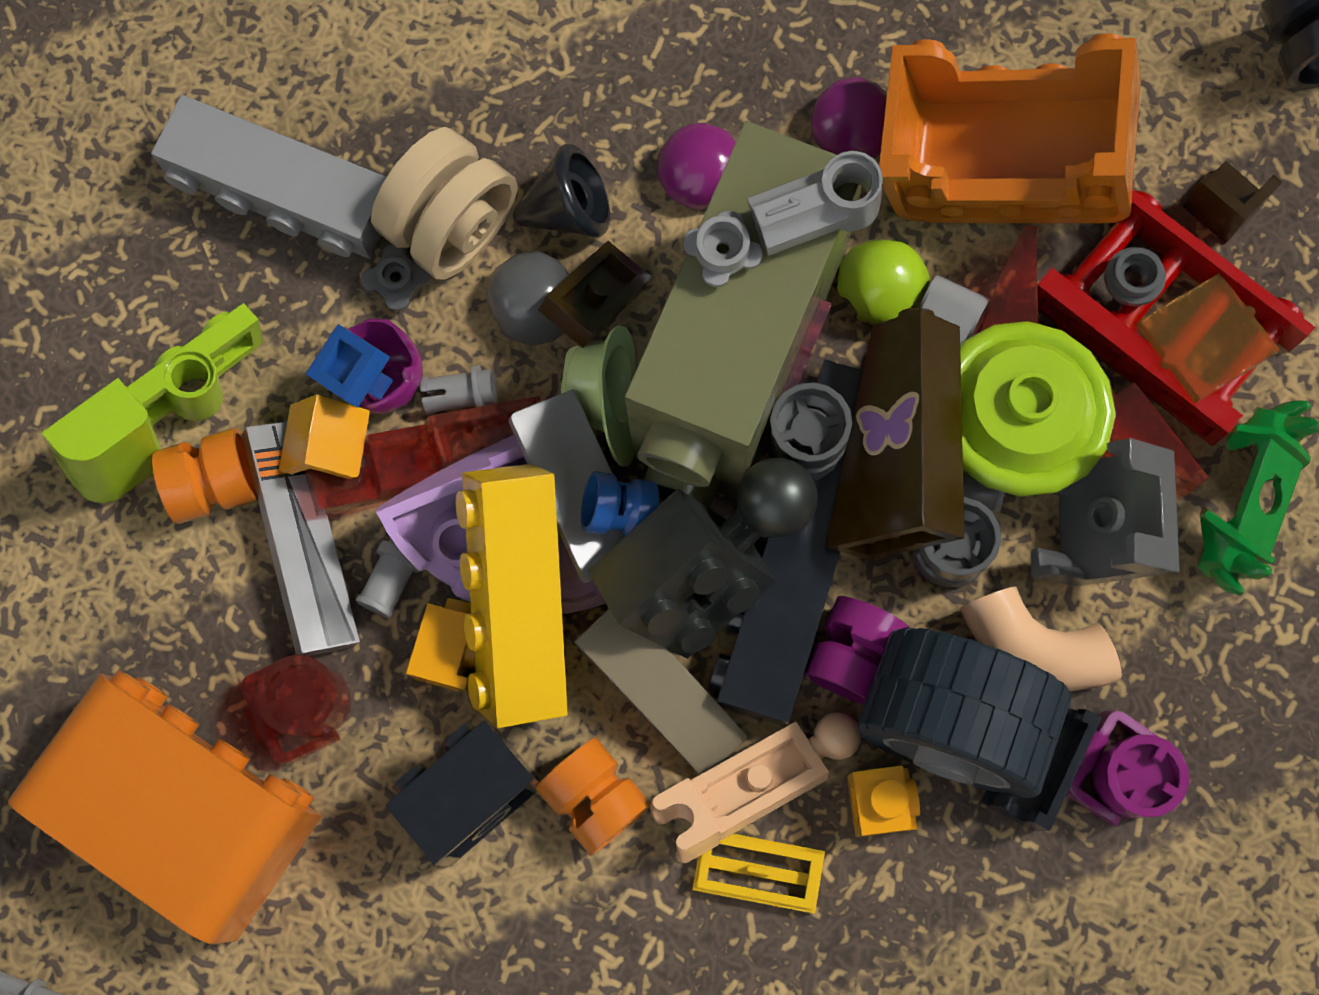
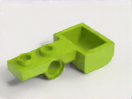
(111, 436)

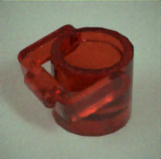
(298, 700)

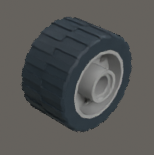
(965, 711)

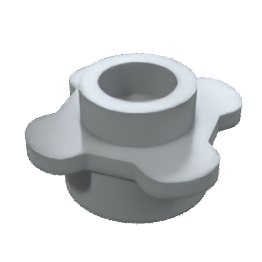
(722, 229)

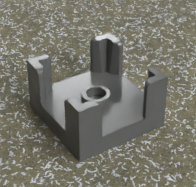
(1116, 520)

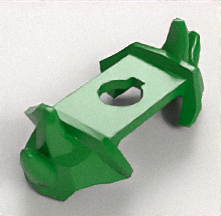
(1245, 542)

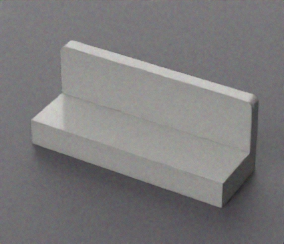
(562, 442)

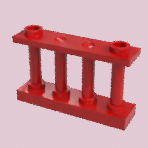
(1114, 334)

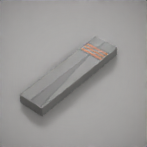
(300, 549)

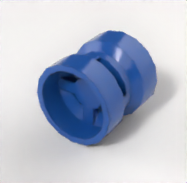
(616, 504)

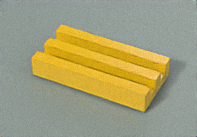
(810, 880)

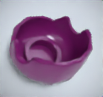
(850, 117)
(693, 163)
(403, 366)

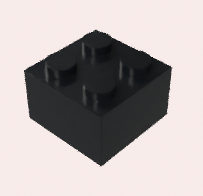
(462, 793)

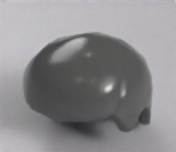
(517, 293)

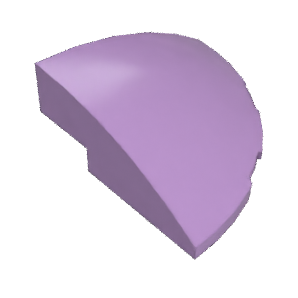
(429, 535)

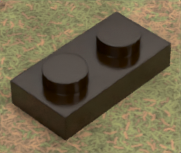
(594, 294)

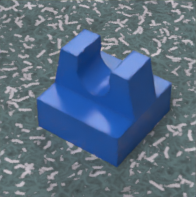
(350, 367)

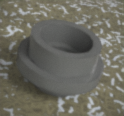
(1143, 263)

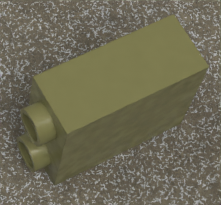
(726, 351)

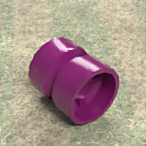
(853, 650)

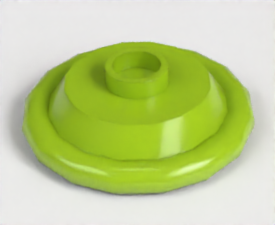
(1032, 409)

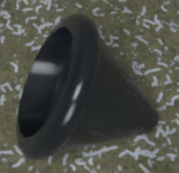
(567, 197)

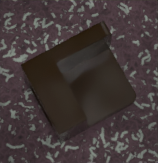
(1228, 200)

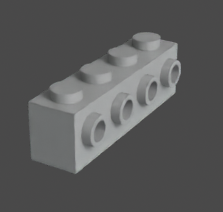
(269, 175)

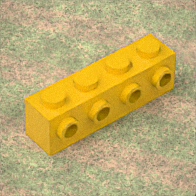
(513, 594)

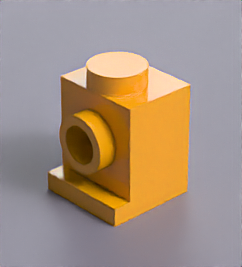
(441, 647)
(883, 801)

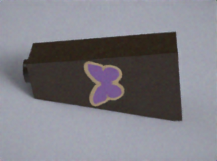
(905, 442)

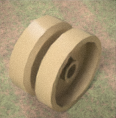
(443, 202)

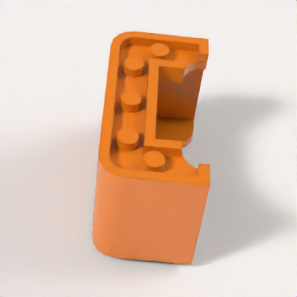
(1012, 141)
(165, 809)

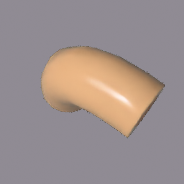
(1074, 657)

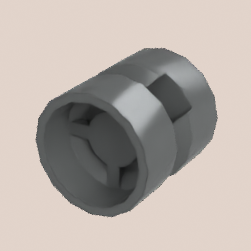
(810, 428)
(962, 560)

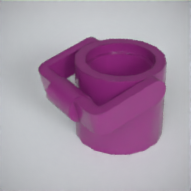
(1132, 775)

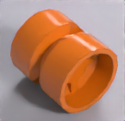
(202, 476)
(593, 796)

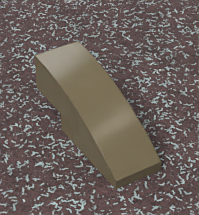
(662, 693)

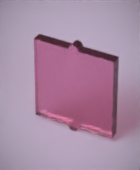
(809, 345)

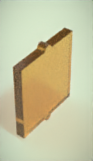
(1207, 337)

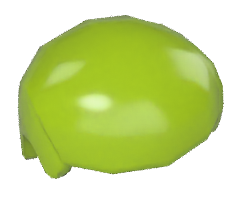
(882, 279)

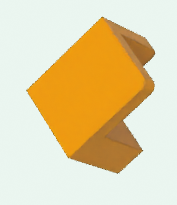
(324, 437)

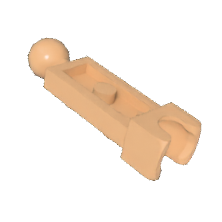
(754, 782)

